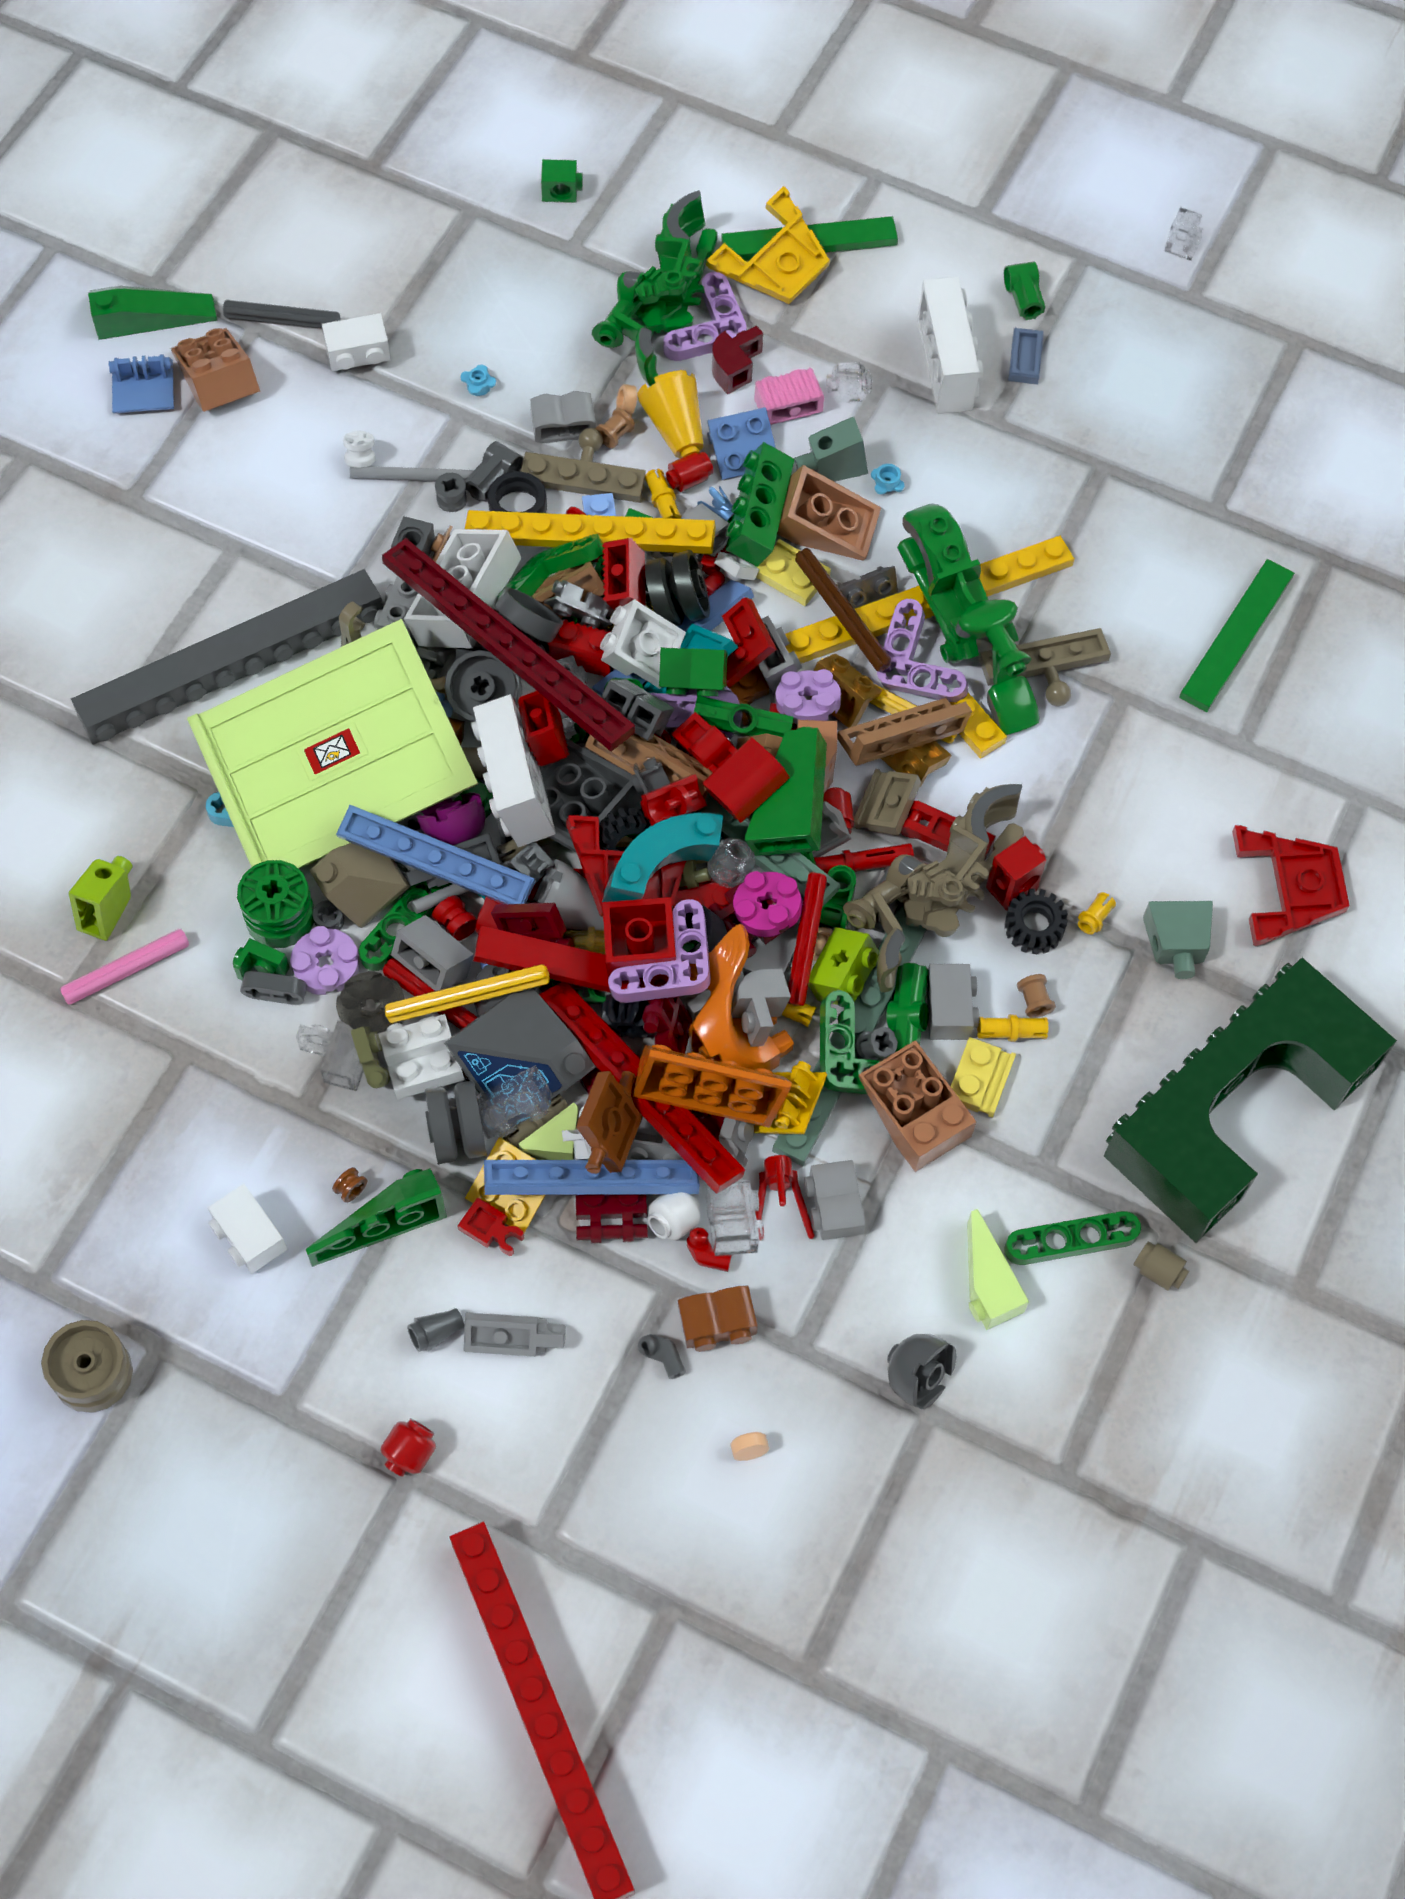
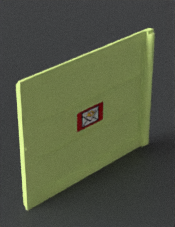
(328, 737)

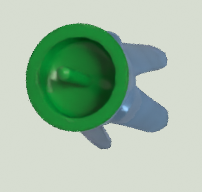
(722, 505)

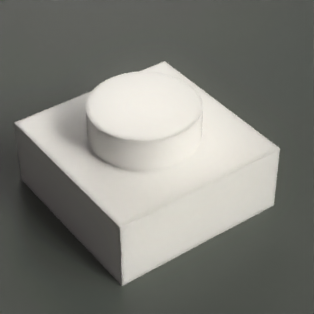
(736, 567)

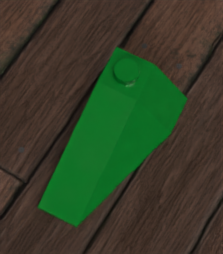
(137, 310)
(394, 1211)

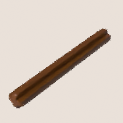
(843, 610)

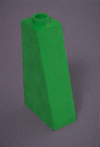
(793, 814)

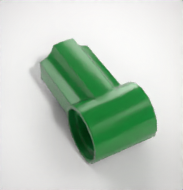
(1024, 284)

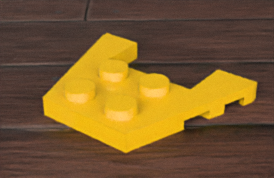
(784, 263)

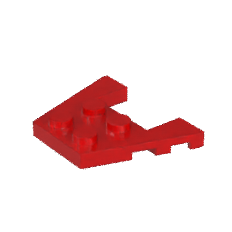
(600, 864)
(1306, 879)

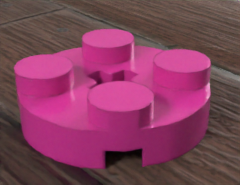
(765, 886)

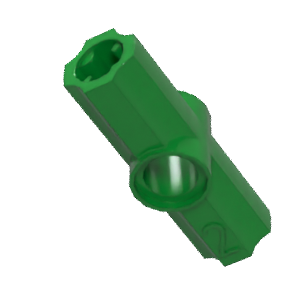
(721, 714)
(909, 1012)

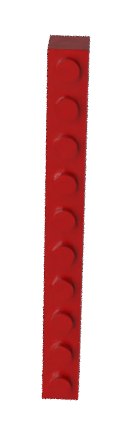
(541, 1715)

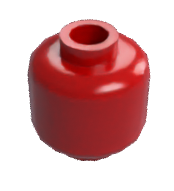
(408, 1447)

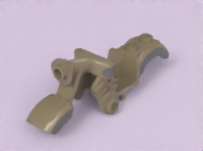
(938, 890)

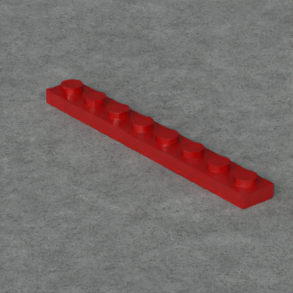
(673, 1123)

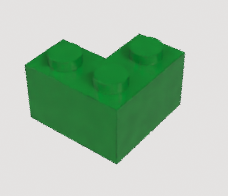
(693, 670)

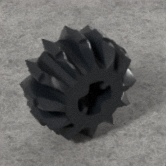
(624, 1017)

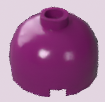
(454, 820)

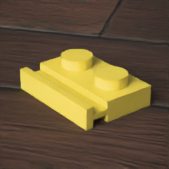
(785, 575)
(982, 1076)

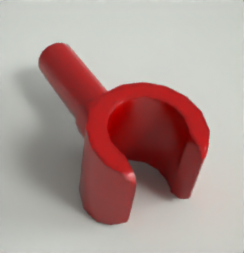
(708, 562)

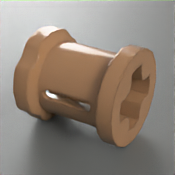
(615, 427)
(1036, 995)

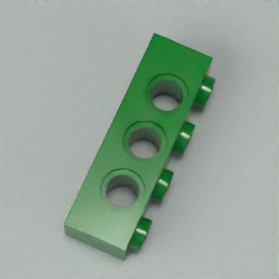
(759, 504)

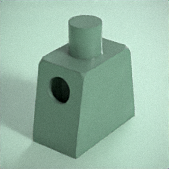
(836, 452)
(1179, 933)

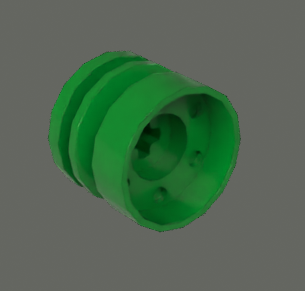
(276, 903)

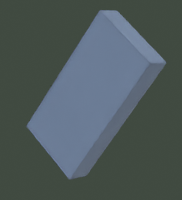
(1025, 356)

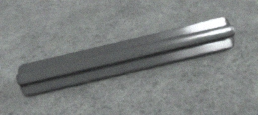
(278, 314)

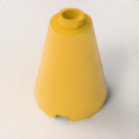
(674, 411)

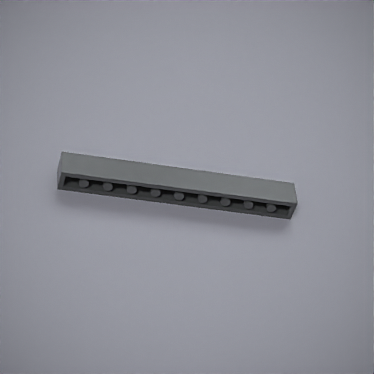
(223, 658)

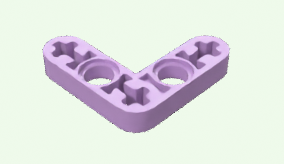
(719, 323)
(904, 659)
(677, 971)

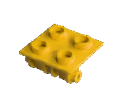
(799, 1103)
(518, 1208)

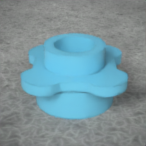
(481, 386)
(887, 472)

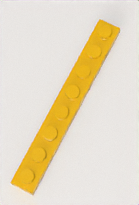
(559, 529)

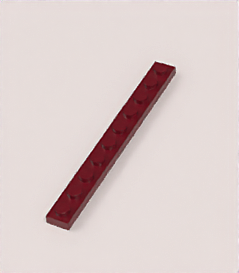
(509, 645)

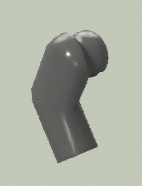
(663, 1351)

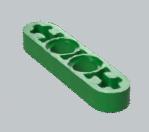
(398, 914)
(1073, 1242)

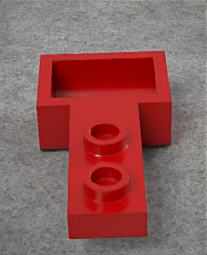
(738, 777)

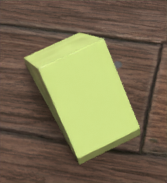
(548, 1141)

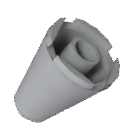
(571, 896)

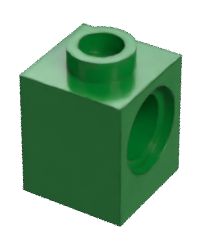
(560, 180)

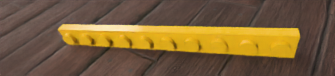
(995, 575)

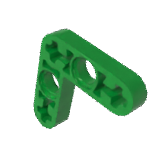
(554, 560)
(841, 1058)

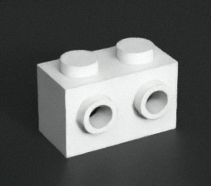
(356, 342)
(247, 1229)

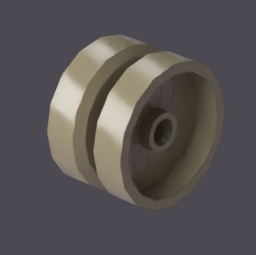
(89, 1346)

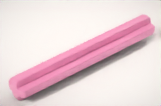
(124, 966)

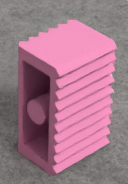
(789, 395)

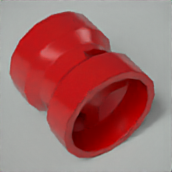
(453, 916)

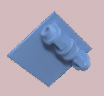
(142, 384)
(736, 436)

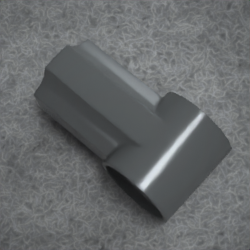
(495, 462)

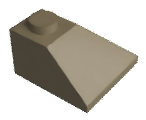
(359, 881)

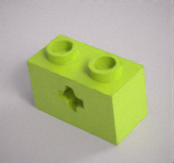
(843, 964)

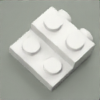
(637, 641)
(419, 1056)

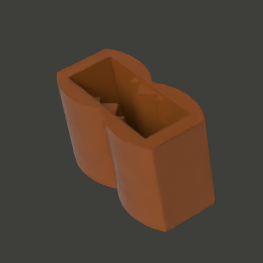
(717, 1318)

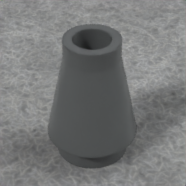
(434, 1328)

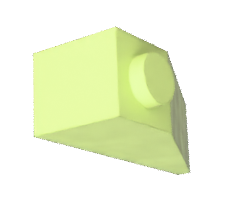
(992, 1284)

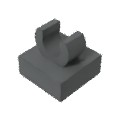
(531, 861)

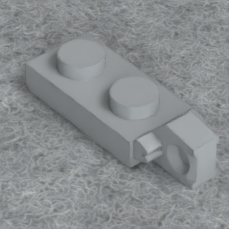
(510, 1334)

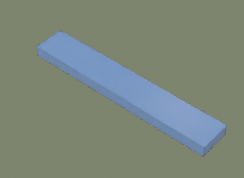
(720, 603)
(435, 857)
(572, 1178)

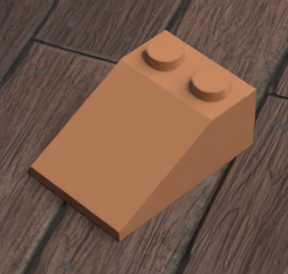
(827, 516)

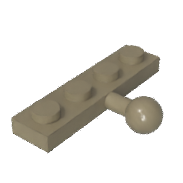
(584, 475)
(1056, 655)

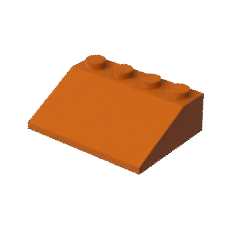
(710, 1085)

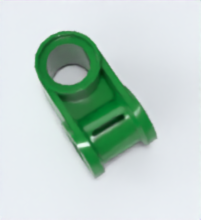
(833, 912)

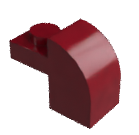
(733, 356)

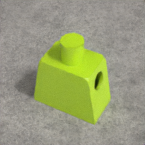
(101, 896)

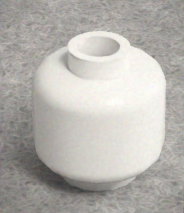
(673, 1215)

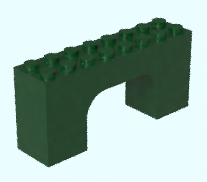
(1291, 1026)

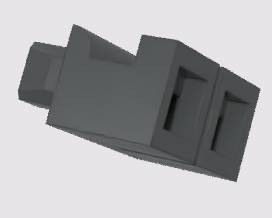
(639, 706)

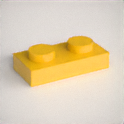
(981, 731)

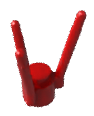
(779, 1176)

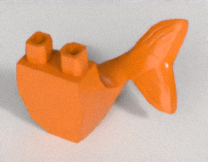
(714, 1030)

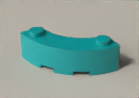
(666, 842)

